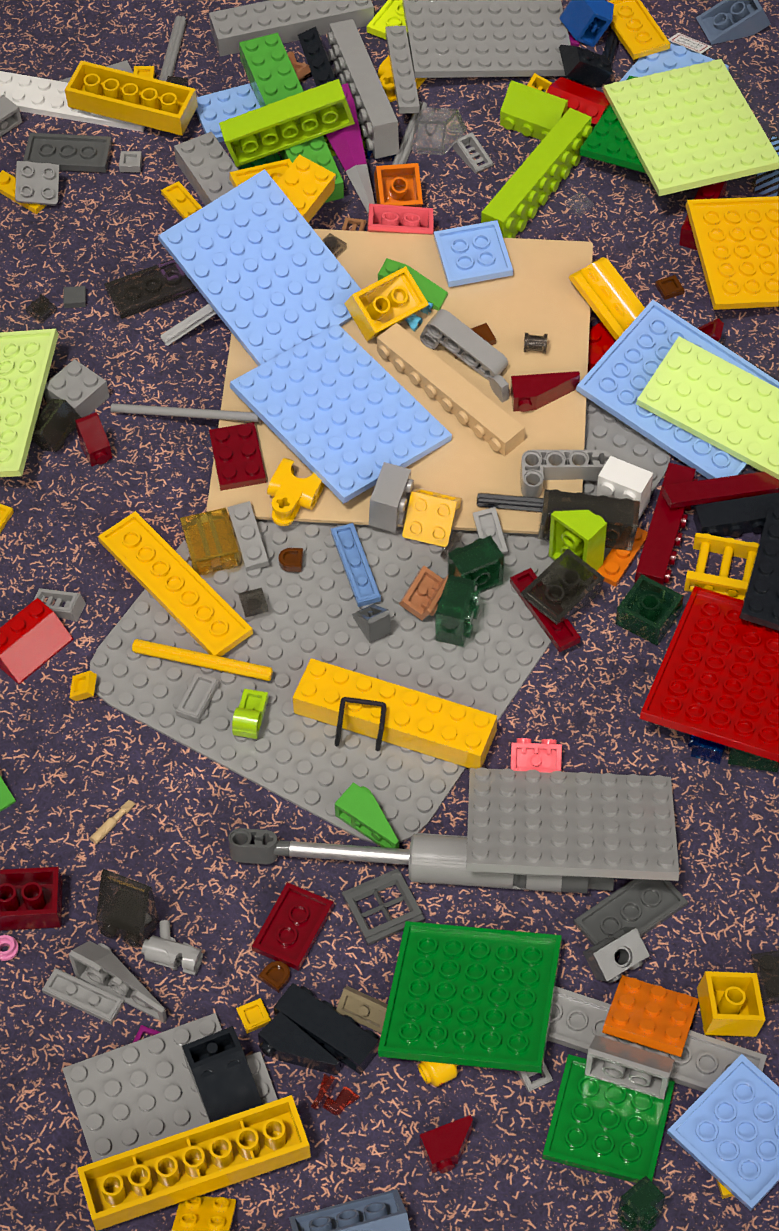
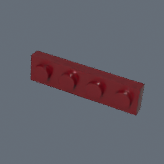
(561, 635)

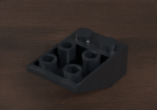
(221, 1074)

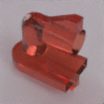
(336, 1106)

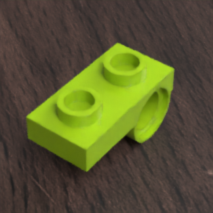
(249, 714)

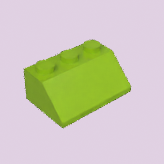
(531, 110)
(581, 533)

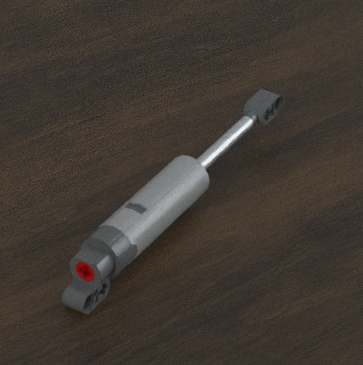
(430, 860)

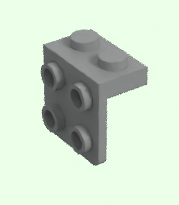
(36, 183)

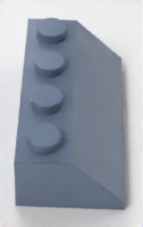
(370, 1213)

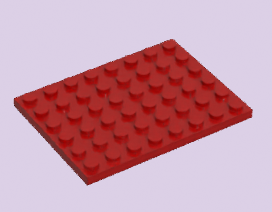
(719, 678)

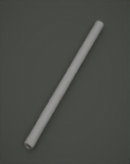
(185, 412)

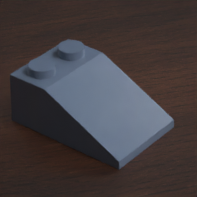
(733, 20)

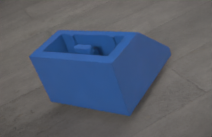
(587, 19)

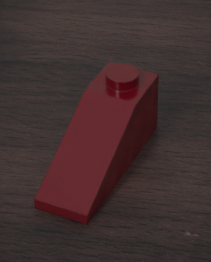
(538, 390)

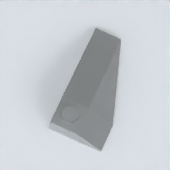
(104, 970)

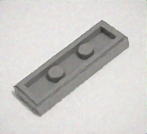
(83, 996)

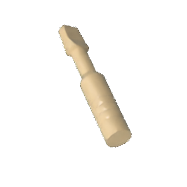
(110, 823)

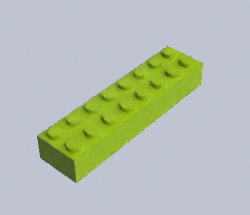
(539, 174)

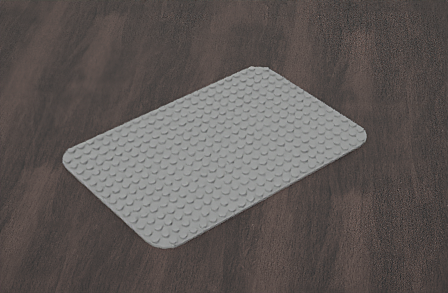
(314, 620)

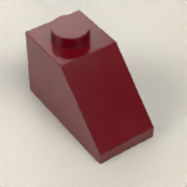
(93, 439)
(446, 1144)

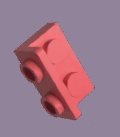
(536, 756)

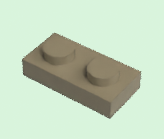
(362, 1008)

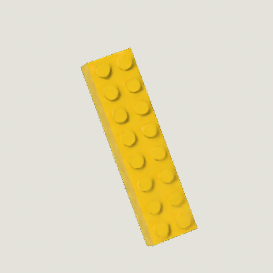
(411, 718)
(194, 1162)

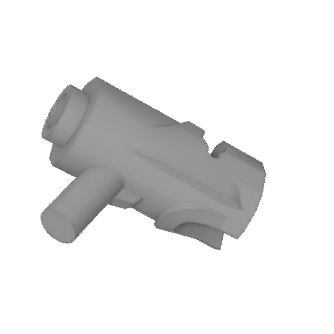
(171, 954)

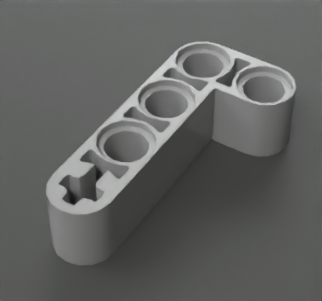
(464, 343)
(566, 467)

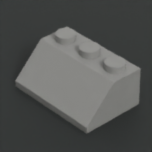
(629, 1066)

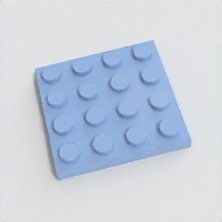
(735, 1131)

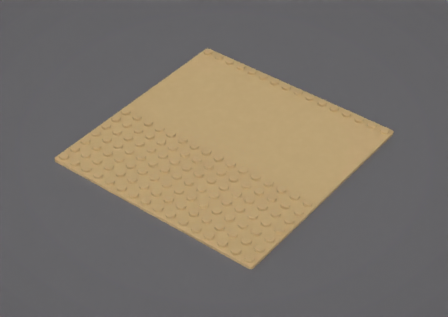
(532, 301)

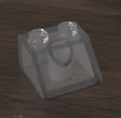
(437, 130)

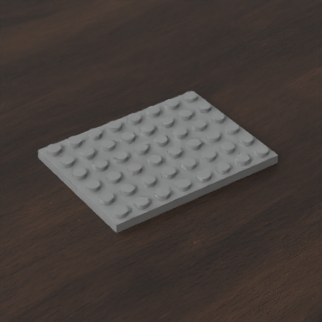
(485, 38)
(571, 824)

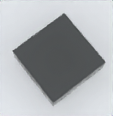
(74, 297)

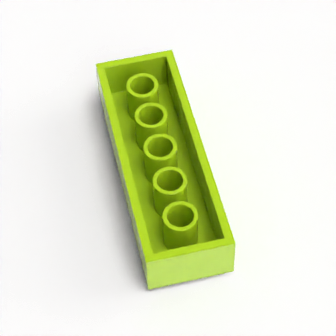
(286, 123)

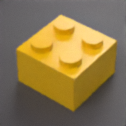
(730, 1004)

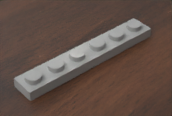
(402, 69)

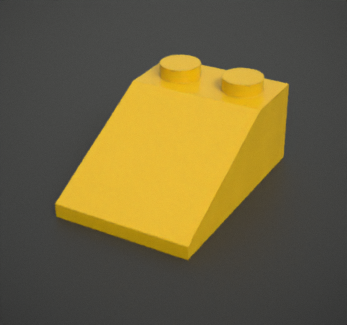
(385, 303)

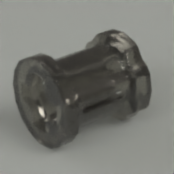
(535, 343)

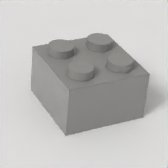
(79, 387)
(390, 497)

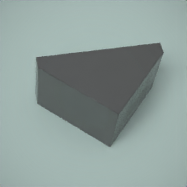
(373, 622)

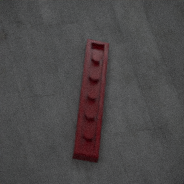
(719, 489)

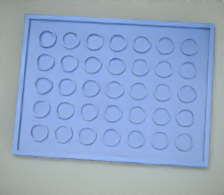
(261, 268)
(629, 366)
(340, 411)

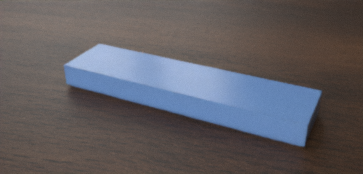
(355, 565)

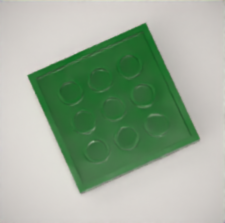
(605, 1126)

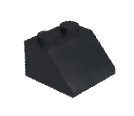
(585, 65)

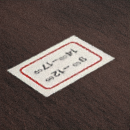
(689, 43)

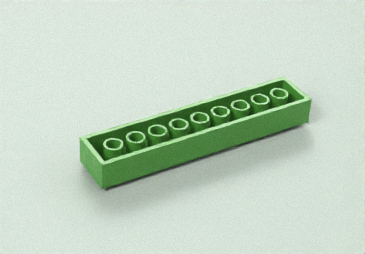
(274, 80)

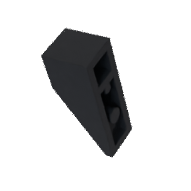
(294, 1046)

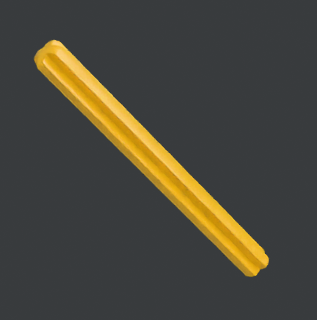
(202, 660)

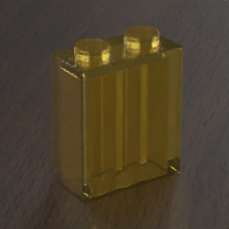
(210, 541)

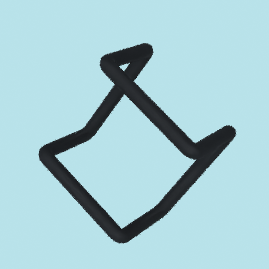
(366, 702)

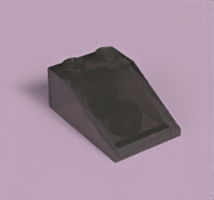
(564, 587)
(125, 909)

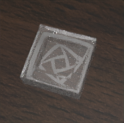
(579, 204)

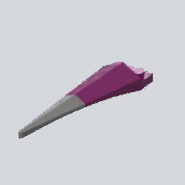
(350, 151)

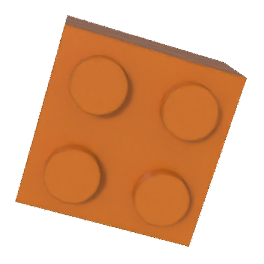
(398, 185)

